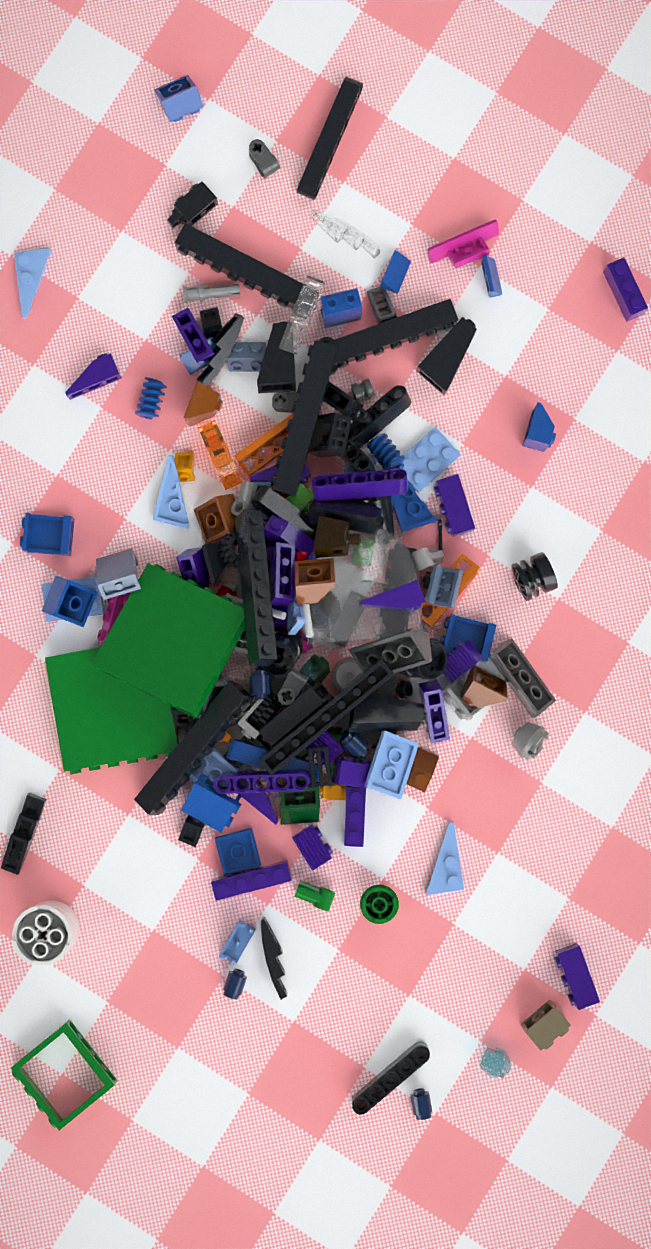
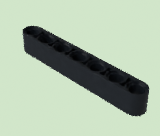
(330, 138)

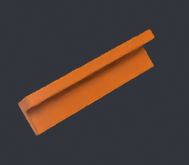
(260, 443)
(466, 579)

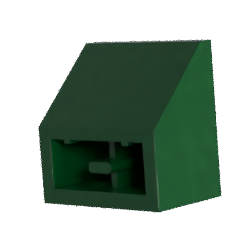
(299, 806)

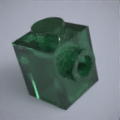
(316, 669)

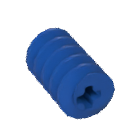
(150, 398)
(385, 452)

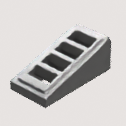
(385, 315)

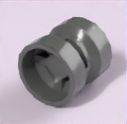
(359, 393)

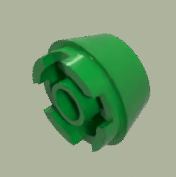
(379, 904)

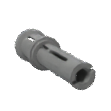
(202, 293)

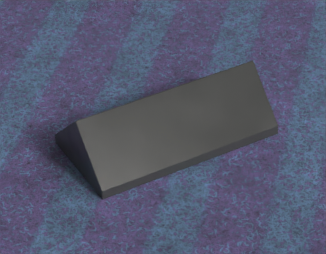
(398, 651)
(522, 678)

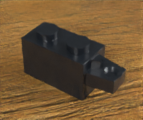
(193, 205)
(345, 403)

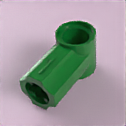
(318, 896)

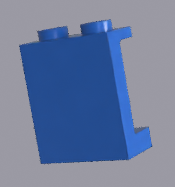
(341, 308)
(47, 534)
(466, 629)
(210, 806)

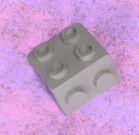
(453, 696)
(248, 730)

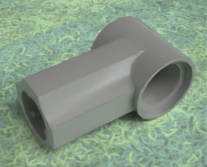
(246, 493)
(426, 558)

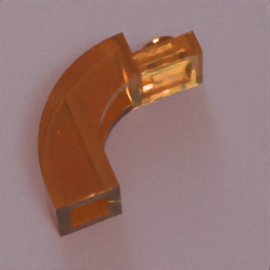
(220, 455)

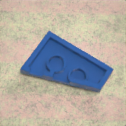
(411, 511)

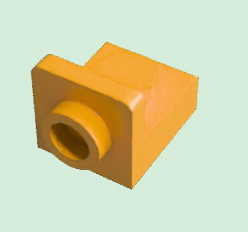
(185, 466)
(333, 792)

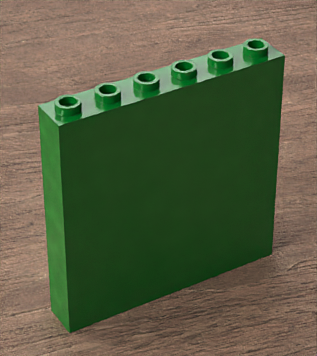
(172, 639)
(104, 718)

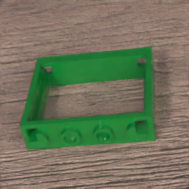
(90, 1057)

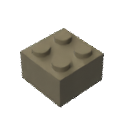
(545, 1025)

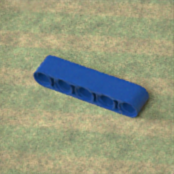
(249, 754)

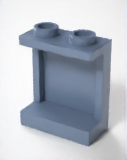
(117, 574)

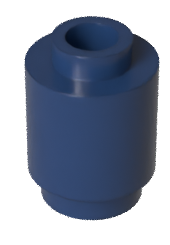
(259, 684)
(354, 744)
(234, 984)
(421, 1104)

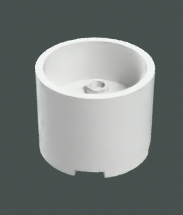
(61, 935)

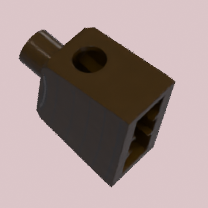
(334, 538)

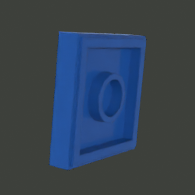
(238, 851)

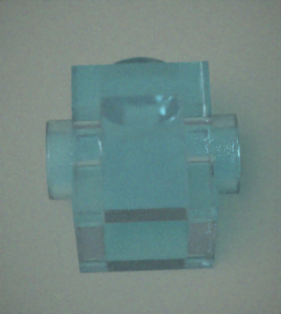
(495, 1063)

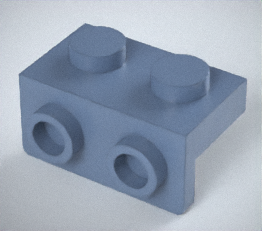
(246, 357)
(443, 586)

